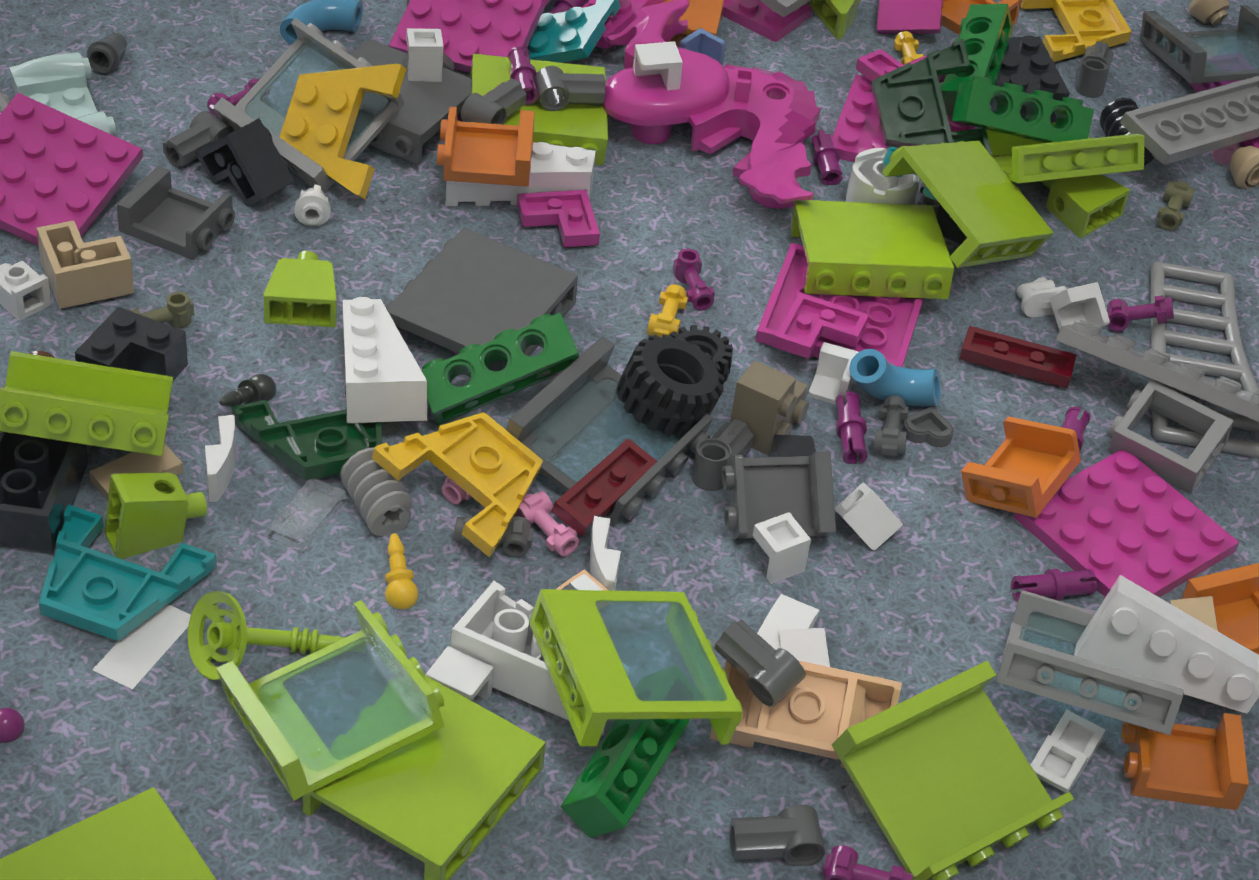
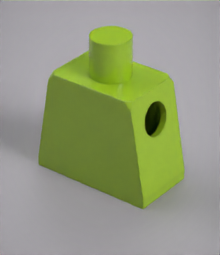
(1086, 202)
(301, 292)
(148, 512)

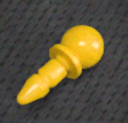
(401, 590)

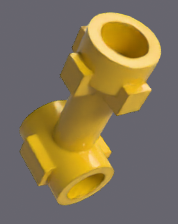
(907, 46)
(665, 322)

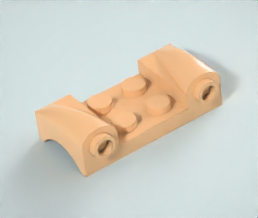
(813, 711)

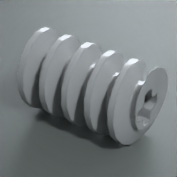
(376, 494)

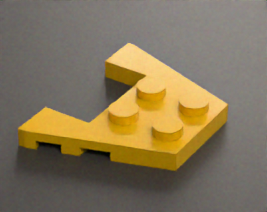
(1084, 25)
(325, 114)
(478, 459)

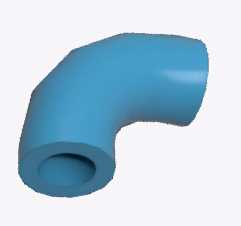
(325, 16)
(884, 379)

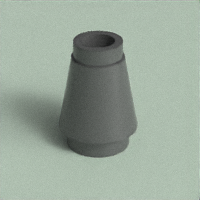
(106, 52)

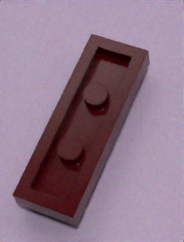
(1018, 356)
(602, 486)

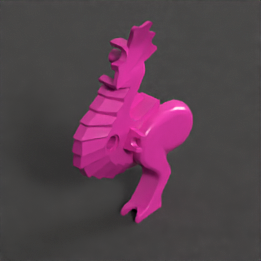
(719, 106)

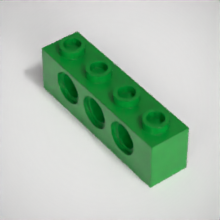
(986, 38)
(974, 109)
(489, 386)
(621, 773)

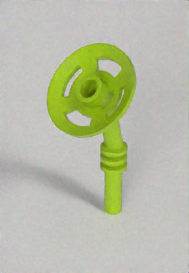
(237, 635)

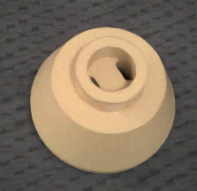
(1209, 10)
(1245, 166)

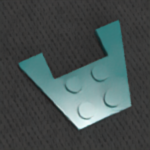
(570, 33)
(108, 592)

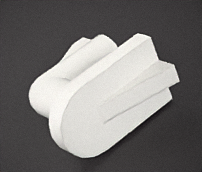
(1037, 296)

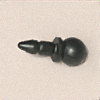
(254, 389)

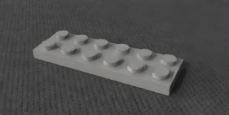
(1198, 121)
(1156, 366)

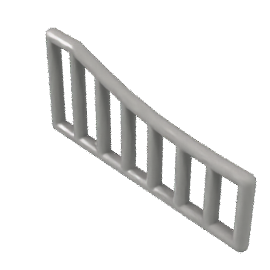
(1231, 346)

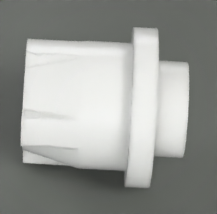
(312, 207)

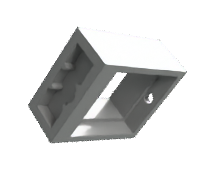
(1168, 465)

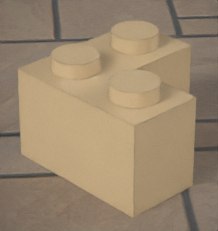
(82, 270)

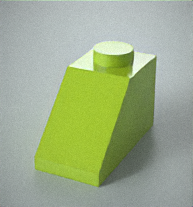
(836, 14)

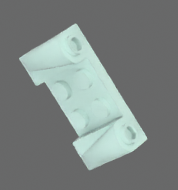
(62, 85)

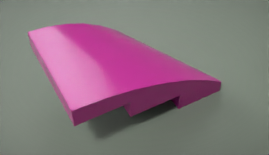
(909, 16)

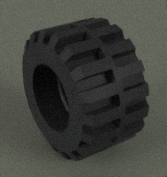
(670, 384)

